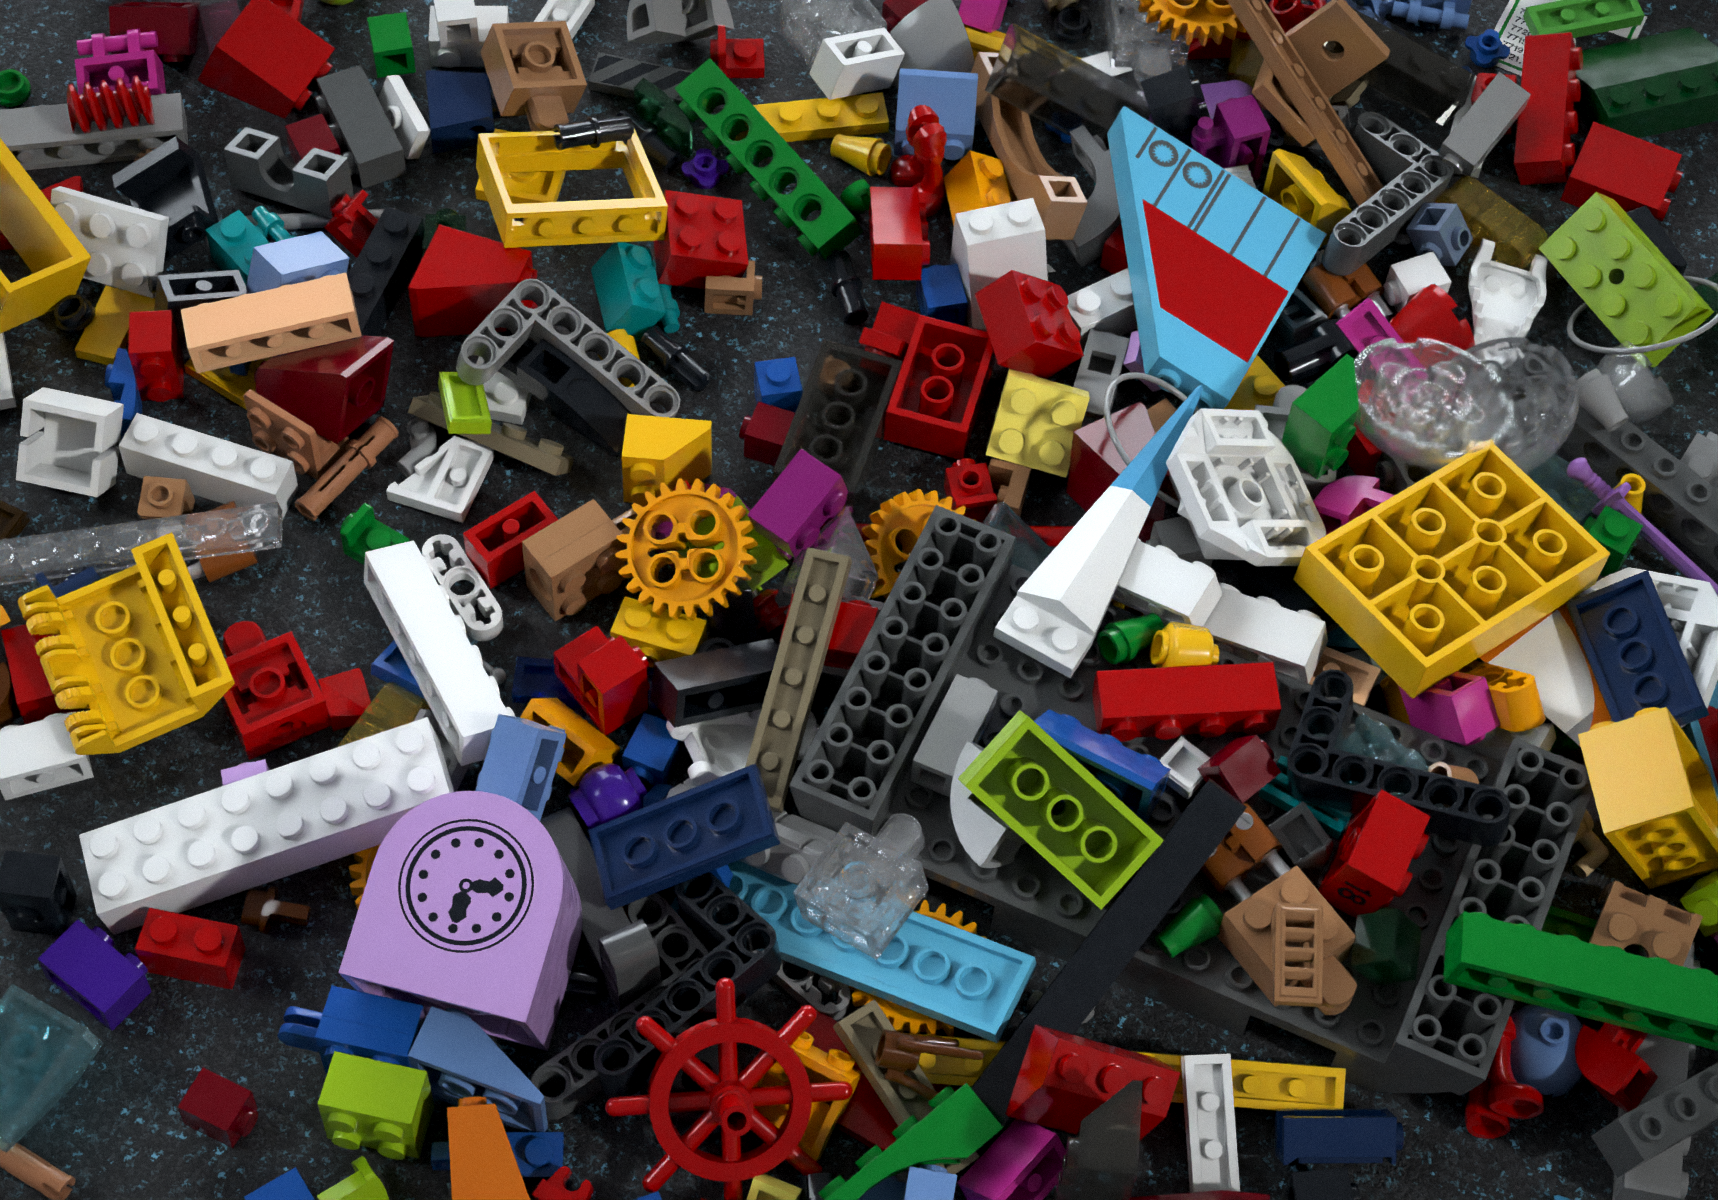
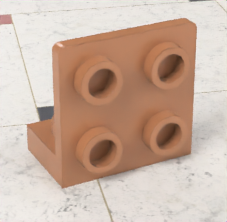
(290, 437)

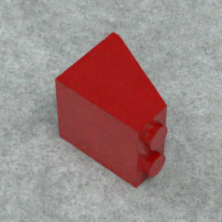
(267, 60)
(464, 282)

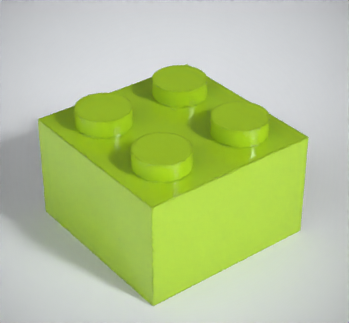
(376, 1105)

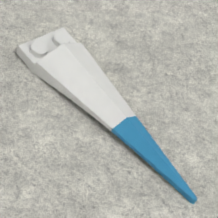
(1070, 591)

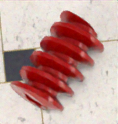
(110, 104)

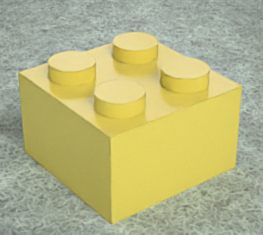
(1037, 423)

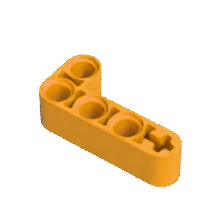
(1512, 693)

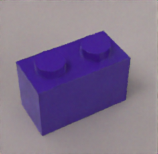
(96, 973)

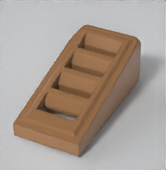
(1297, 924)

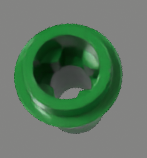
(1127, 638)
(1192, 925)

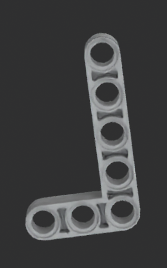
(584, 337)

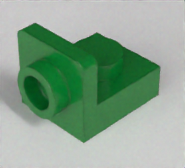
(364, 533)

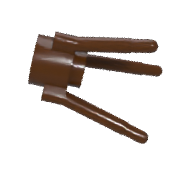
(902, 1051)

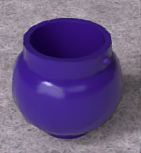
(607, 794)

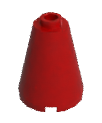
(1431, 317)

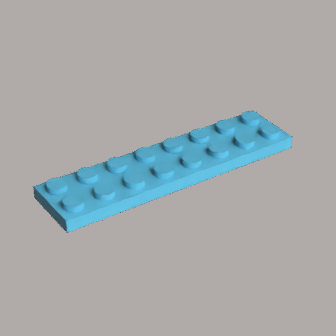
(923, 968)

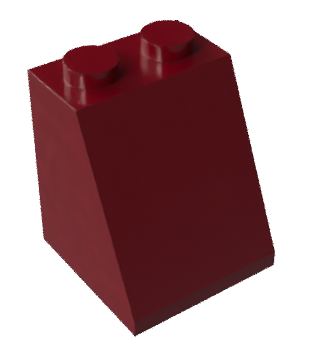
(329, 384)
(1098, 464)

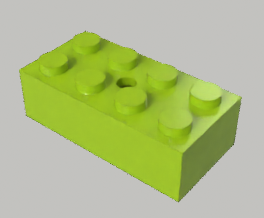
(1624, 277)
(1094, 837)

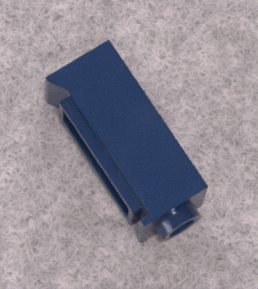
(1337, 1135)

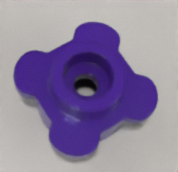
(704, 177)

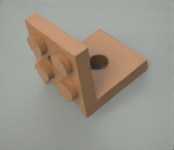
(1331, 70)
(1644, 921)

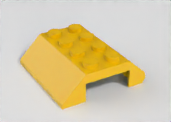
(129, 651)

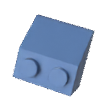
(949, 96)

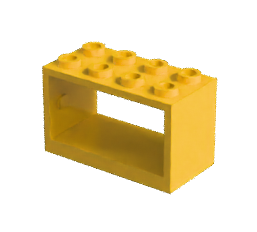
(43, 244)
(1653, 796)

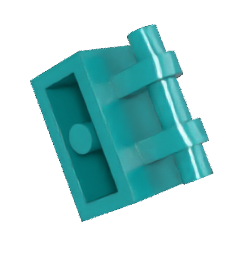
(234, 238)
(631, 292)

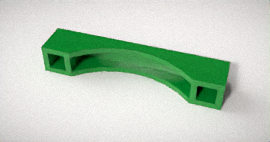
(943, 1137)

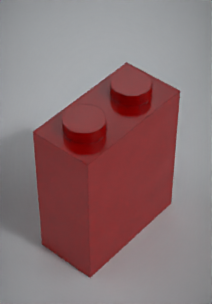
(1624, 170)

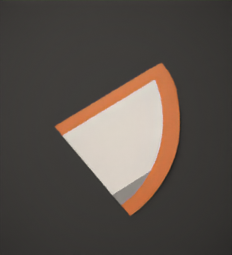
(1560, 669)

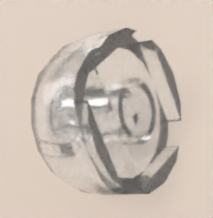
(1635, 384)

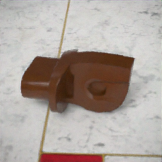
(263, 908)

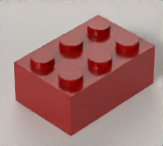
(940, 387)

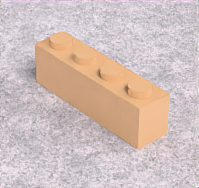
(270, 322)

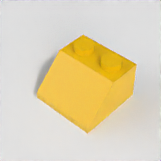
(1304, 192)
(661, 452)

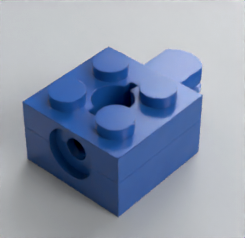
(356, 1026)

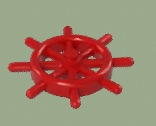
(728, 1097)

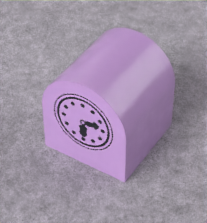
(469, 917)

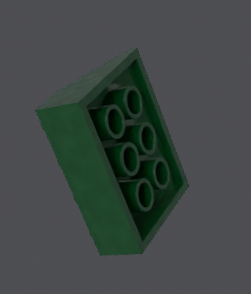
(1650, 83)

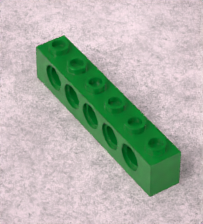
(711, 87)

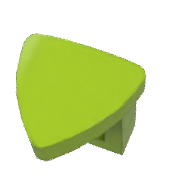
(359, 1186)

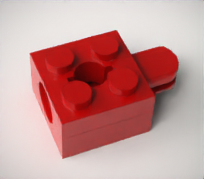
(273, 690)

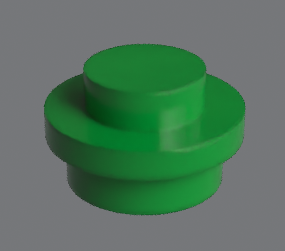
(13, 88)

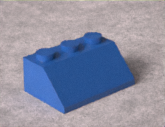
(1130, 776)

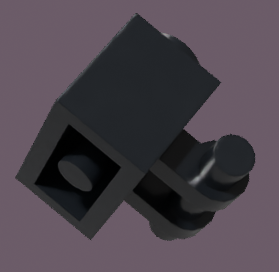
(187, 290)

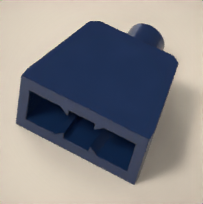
(459, 108)

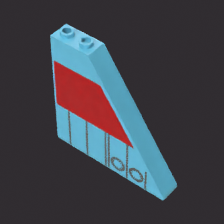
(1202, 259)

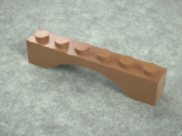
(1012, 138)

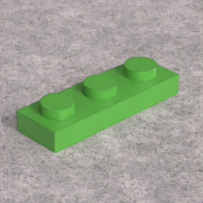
(1582, 16)

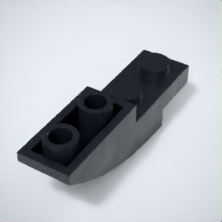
(570, 391)

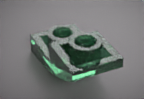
(658, 108)

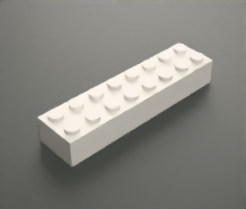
(262, 826)

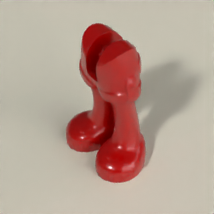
(924, 166)
(1500, 1095)

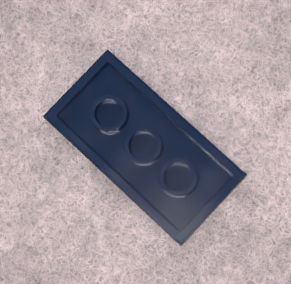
(1635, 651)
(683, 836)

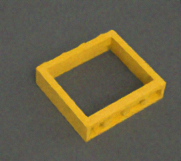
(570, 221)

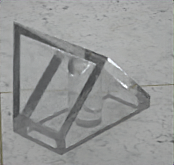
(843, 538)

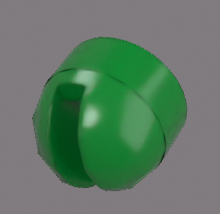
(856, 196)

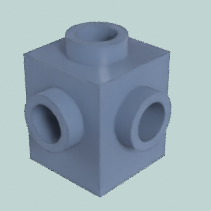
(1440, 230)

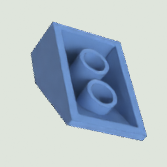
(469, 1064)

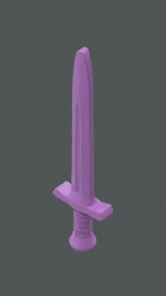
(1614, 498)

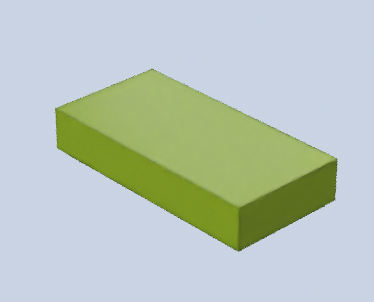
(463, 405)

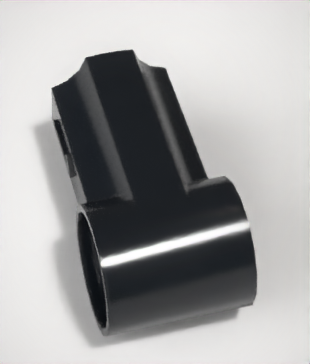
(1313, 353)

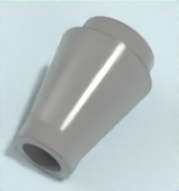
(1601, 400)

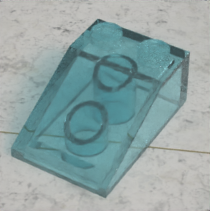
(39, 1061)

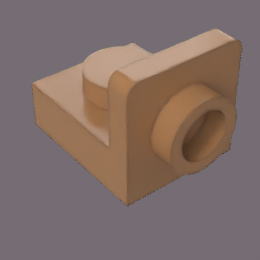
(733, 294)
(1011, 481)
(165, 498)

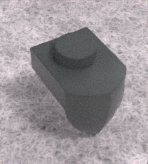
(1302, 839)

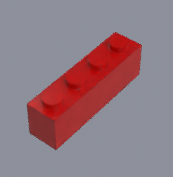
(1548, 119)
(1186, 701)

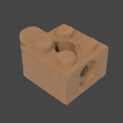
(534, 71)
(575, 559)
(1248, 936)

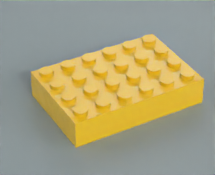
(1450, 568)

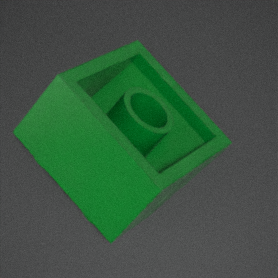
(1324, 420)

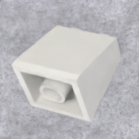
(994, 242)

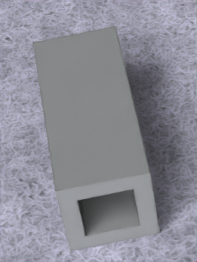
(1484, 125)
(1098, 367)
(959, 719)

